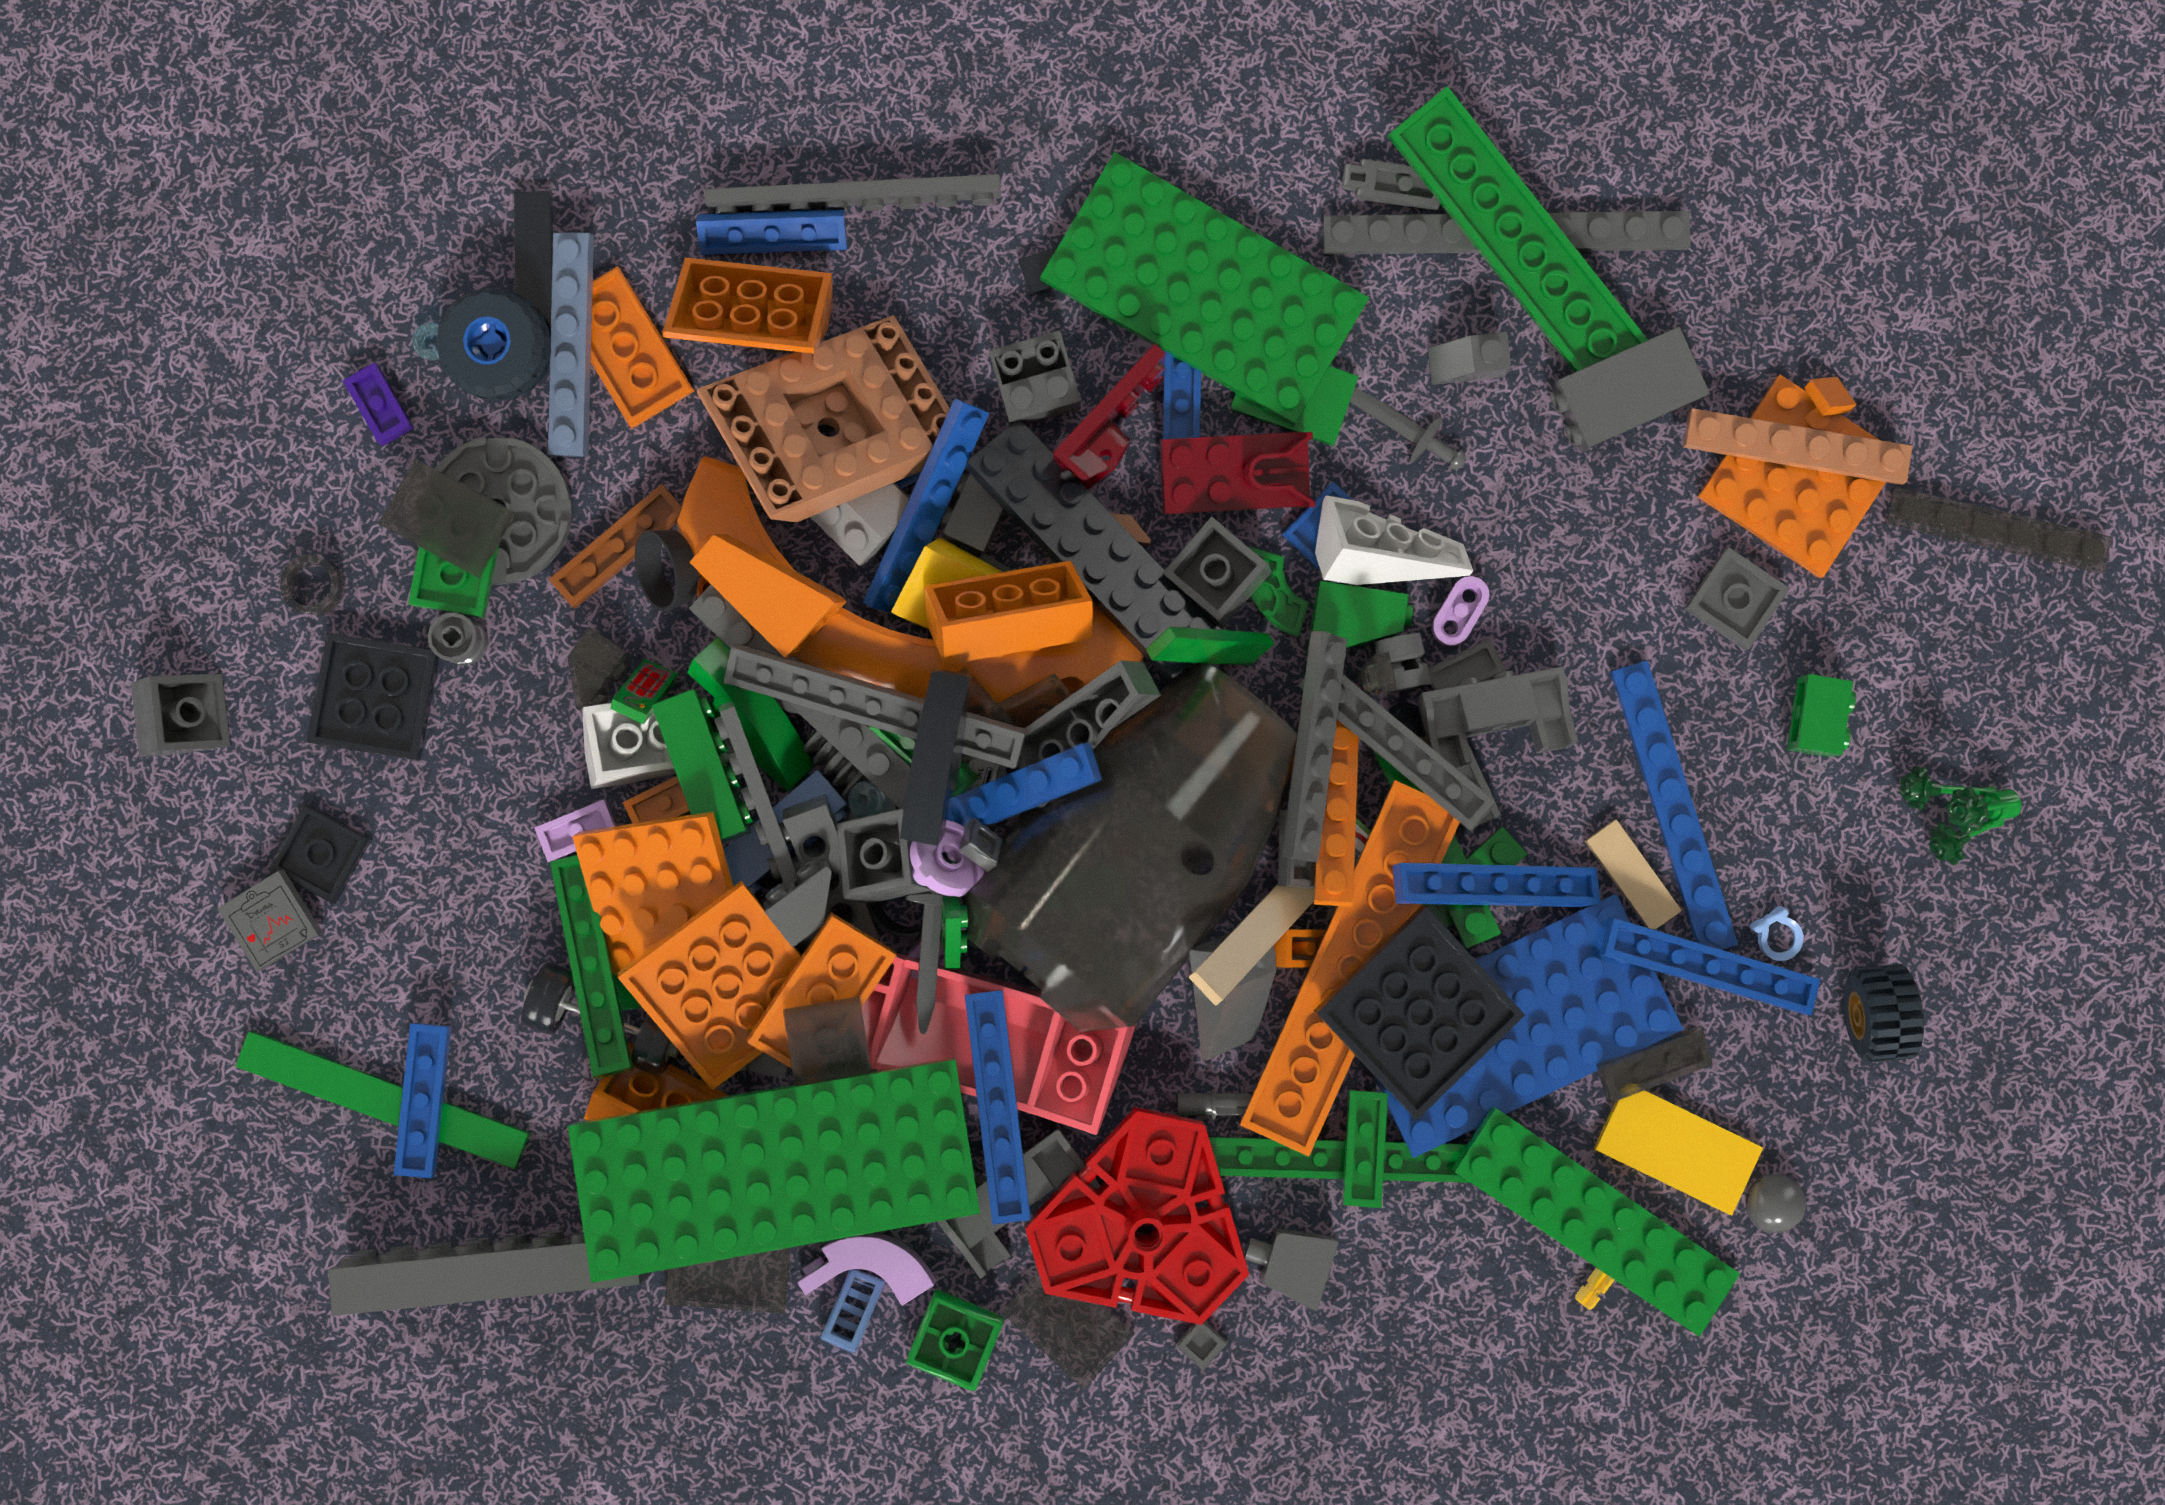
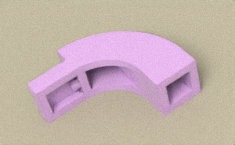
(874, 1252)

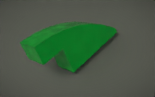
(766, 727)

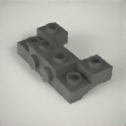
(1497, 705)
(1046, 1167)

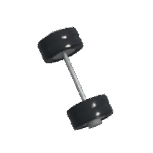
(550, 998)

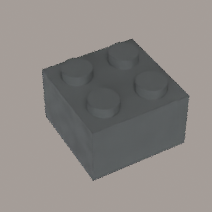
(1217, 571)
(875, 859)

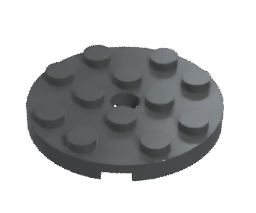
(530, 487)

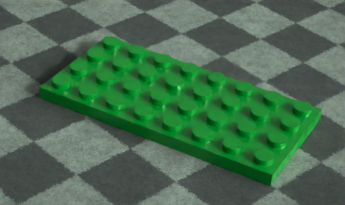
(1204, 288)

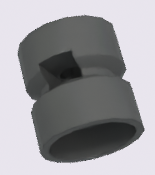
(458, 639)
(1406, 650)

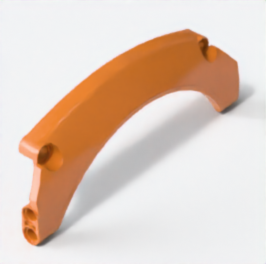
(871, 653)

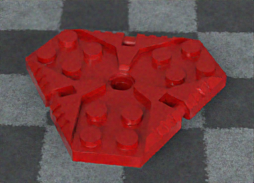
(1152, 1175)

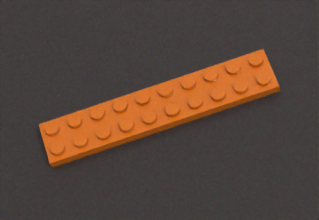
(1308, 1056)

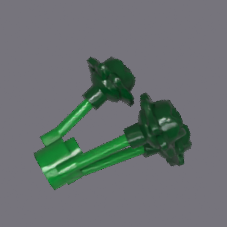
(1966, 809)

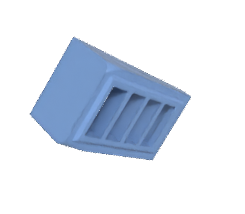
(839, 1340)

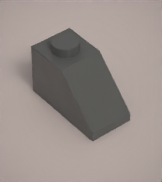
(1470, 359)

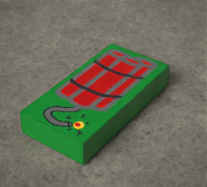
(644, 688)

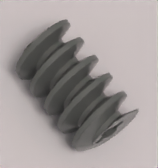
(836, 763)

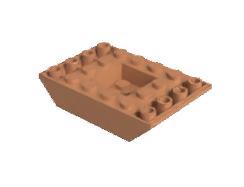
(859, 384)

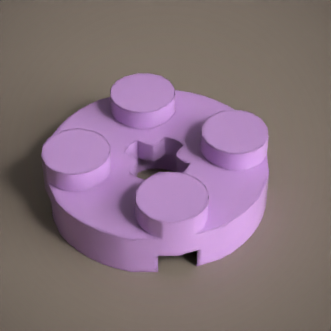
(936, 873)

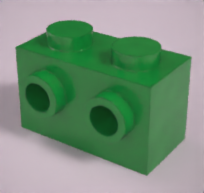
(1821, 715)

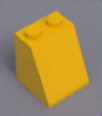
(937, 564)

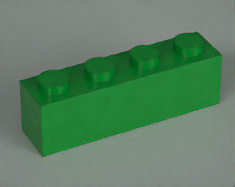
(701, 763)

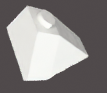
(1370, 549)
(624, 749)

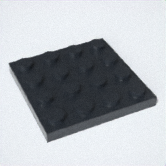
(1419, 1012)

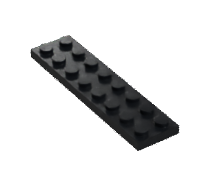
(1078, 529)

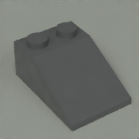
(1241, 1011)

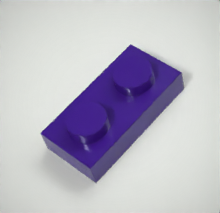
(378, 404)

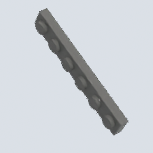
(1314, 747)
(1411, 756)

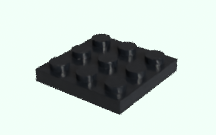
(373, 697)

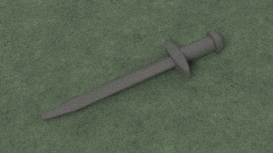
(1407, 428)
(928, 954)

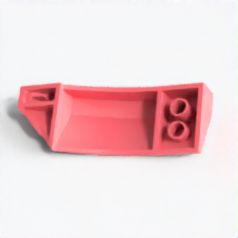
(1055, 1066)

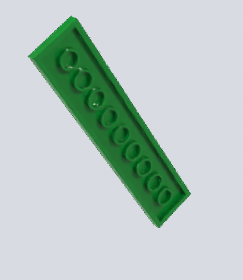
(1514, 233)

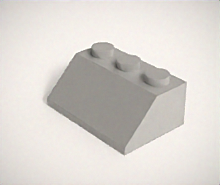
(865, 523)

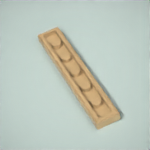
(1250, 941)

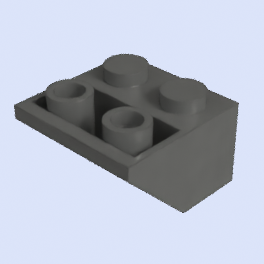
(1035, 379)

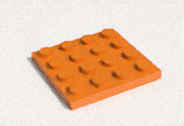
(1793, 507)
(651, 878)
(714, 982)

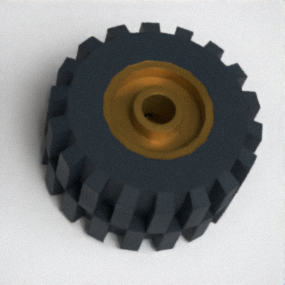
(1883, 1013)

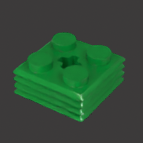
(965, 1362)

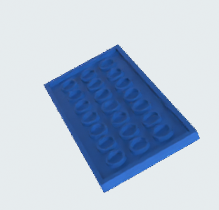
(1576, 1016)

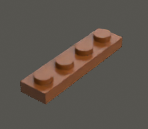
(615, 547)

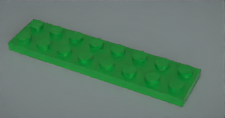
(1595, 1221)

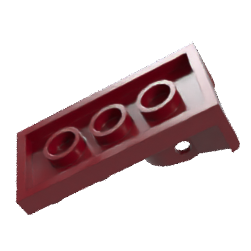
(1097, 432)
(1235, 472)

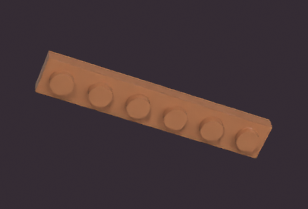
(1797, 446)

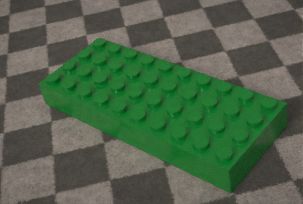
(772, 1169)

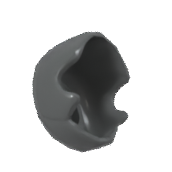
(1776, 1203)

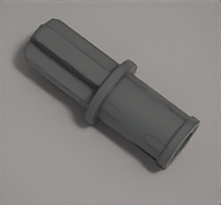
(1212, 1104)

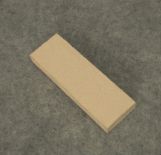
(1632, 875)

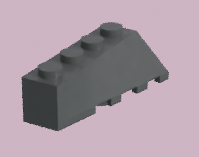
(1090, 712)

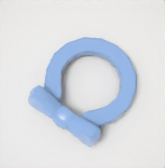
(1761, 927)

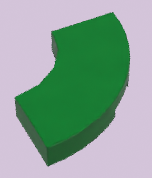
(1277, 600)

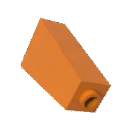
(766, 593)

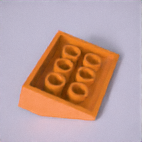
(750, 305)

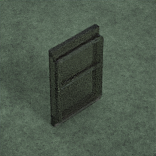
(736, 1283)

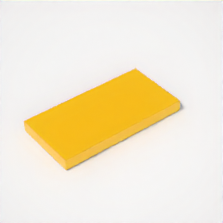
(1679, 1149)

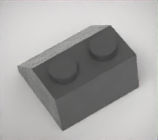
(180, 714)

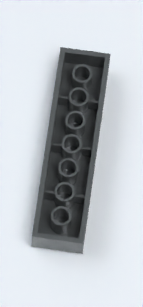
(464, 1273)

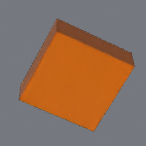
(1830, 396)

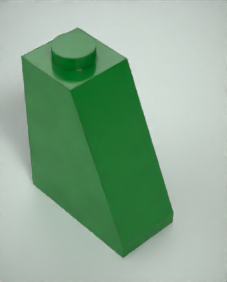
(1359, 613)

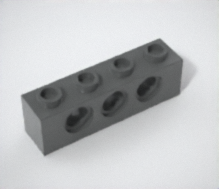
(817, 819)

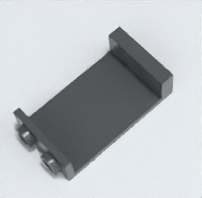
(1628, 389)

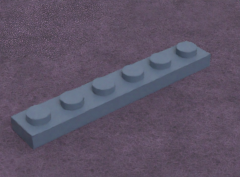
(570, 344)

